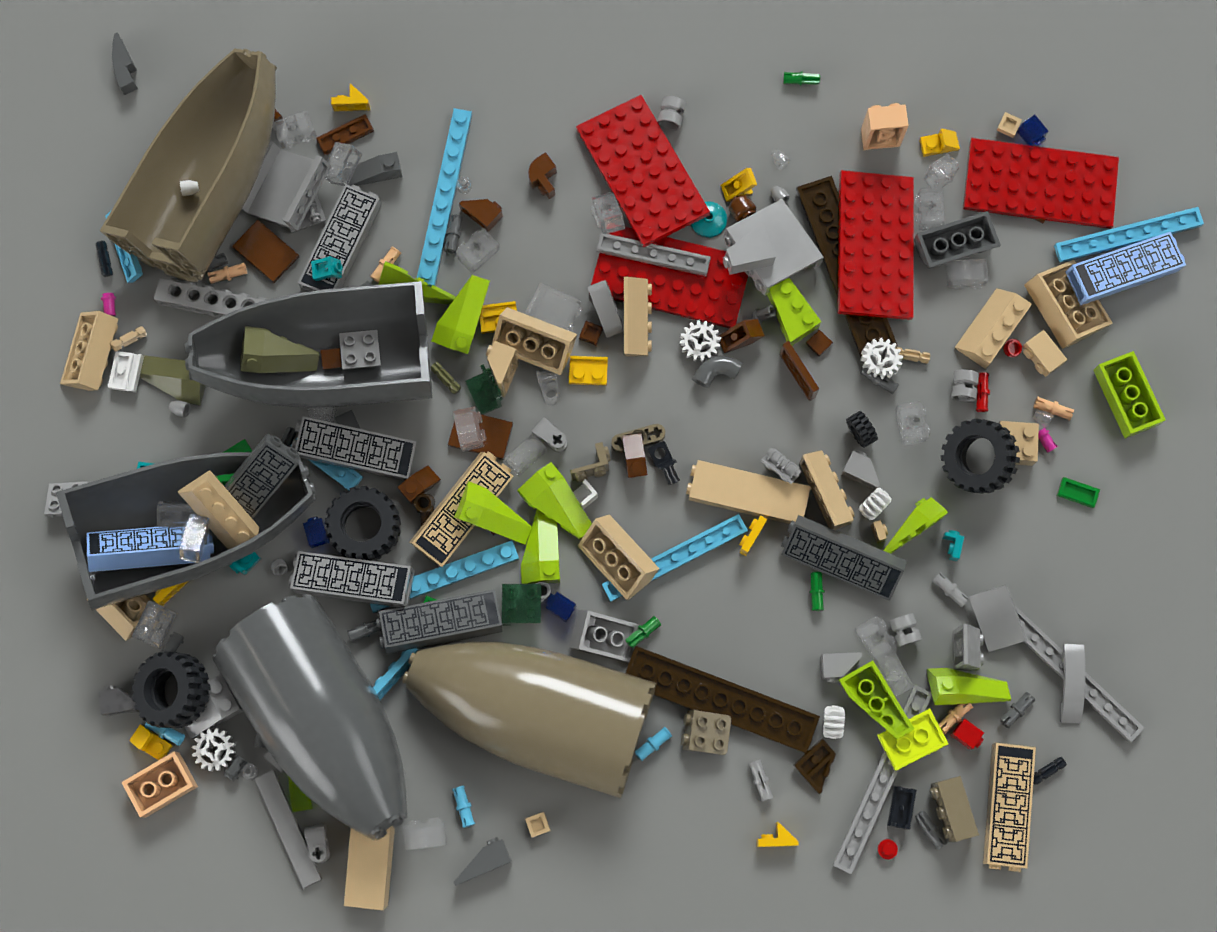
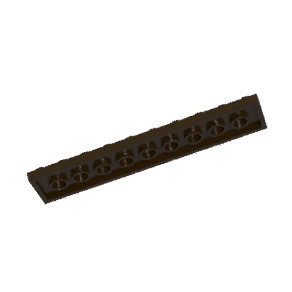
(821, 208)
(712, 694)

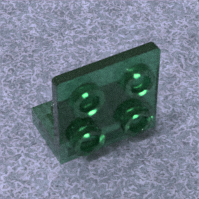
(484, 393)
(521, 603)

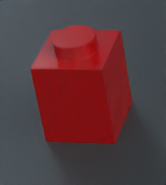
(968, 734)

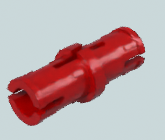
(982, 392)

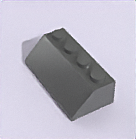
(956, 240)

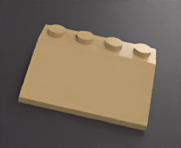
(1061, 308)

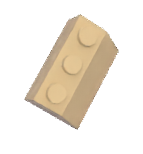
(503, 364)
(124, 614)

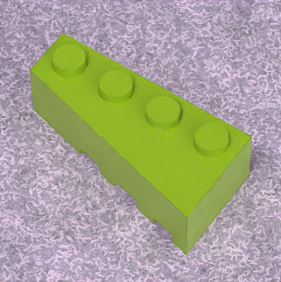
(792, 311)

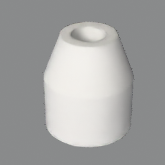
(189, 187)

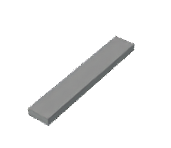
(653, 254)
(288, 828)

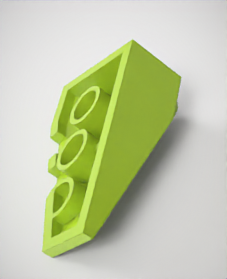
(393, 274)
(460, 319)
(488, 512)
(921, 518)
(541, 553)
(960, 687)
(874, 696)

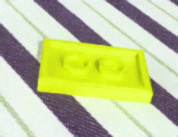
(916, 744)

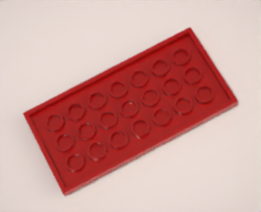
(642, 171)
(1041, 183)
(876, 245)
(677, 292)

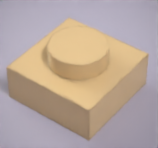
(1009, 125)
(879, 531)
(537, 824)

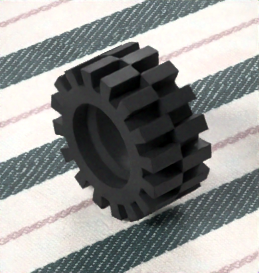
(862, 429)

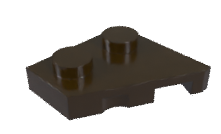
(816, 764)

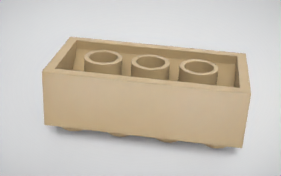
(636, 316)
(992, 326)
(535, 340)
(89, 350)
(826, 490)
(226, 515)
(618, 556)

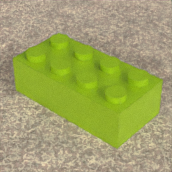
(1129, 394)

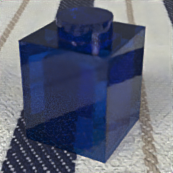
(1033, 131)
(316, 532)
(560, 606)

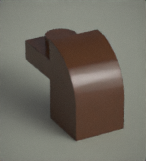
(539, 172)

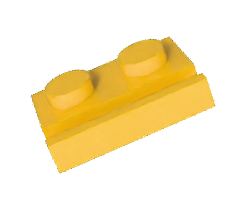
(490, 315)
(588, 370)
(747, 541)

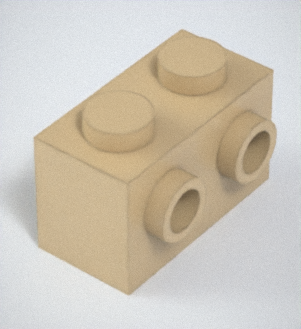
(1044, 353)

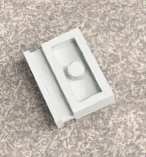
(125, 371)

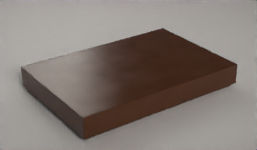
(265, 251)
(799, 371)
(497, 436)

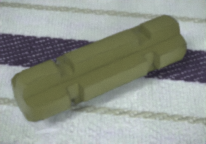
(445, 377)

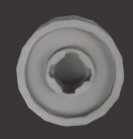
(672, 109)
(965, 385)
(903, 623)

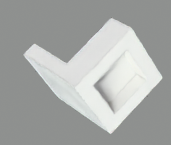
(585, 494)

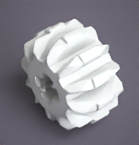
(875, 504)
(833, 722)

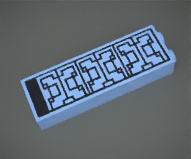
(1125, 268)
(138, 548)

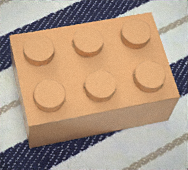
(884, 126)
(159, 784)

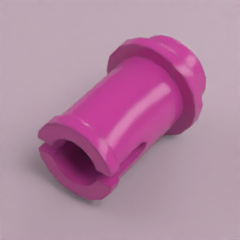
(109, 303)
(1046, 440)

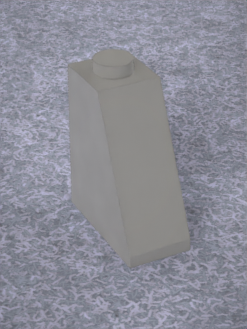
(750, 252)

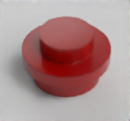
(1012, 348)
(887, 849)

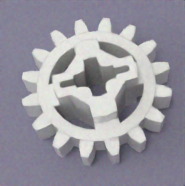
(693, 339)
(890, 362)
(212, 741)

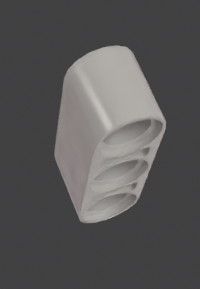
(606, 308)

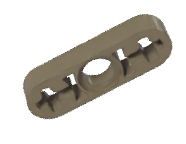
(650, 429)

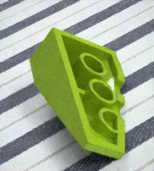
(553, 496)

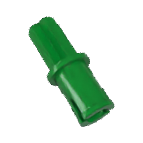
(801, 78)
(817, 591)
(643, 632)

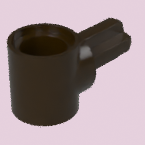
(424, 512)

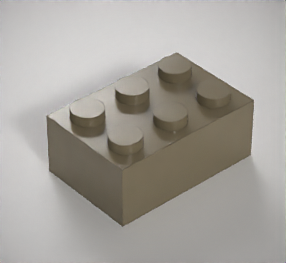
(954, 809)

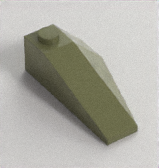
(272, 354)
(172, 378)

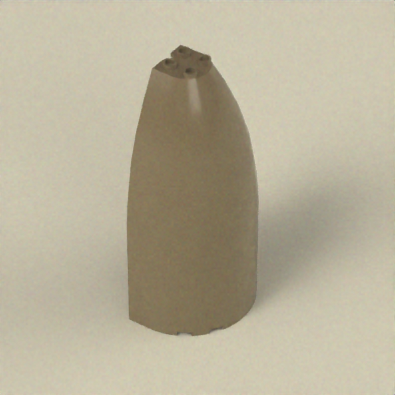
(212, 139)
(536, 708)

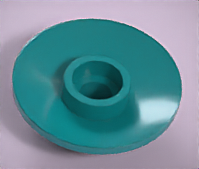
(714, 226)

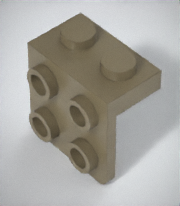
(598, 469)
(706, 732)

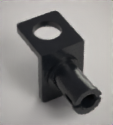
(665, 463)

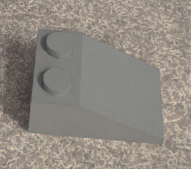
(602, 635)
(967, 648)
(219, 708)

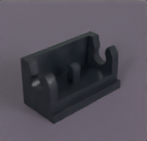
(902, 807)

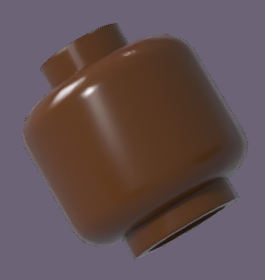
(741, 207)

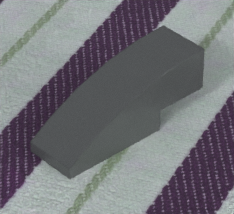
(123, 65)

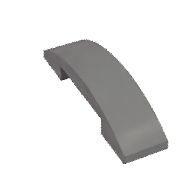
(1073, 683)

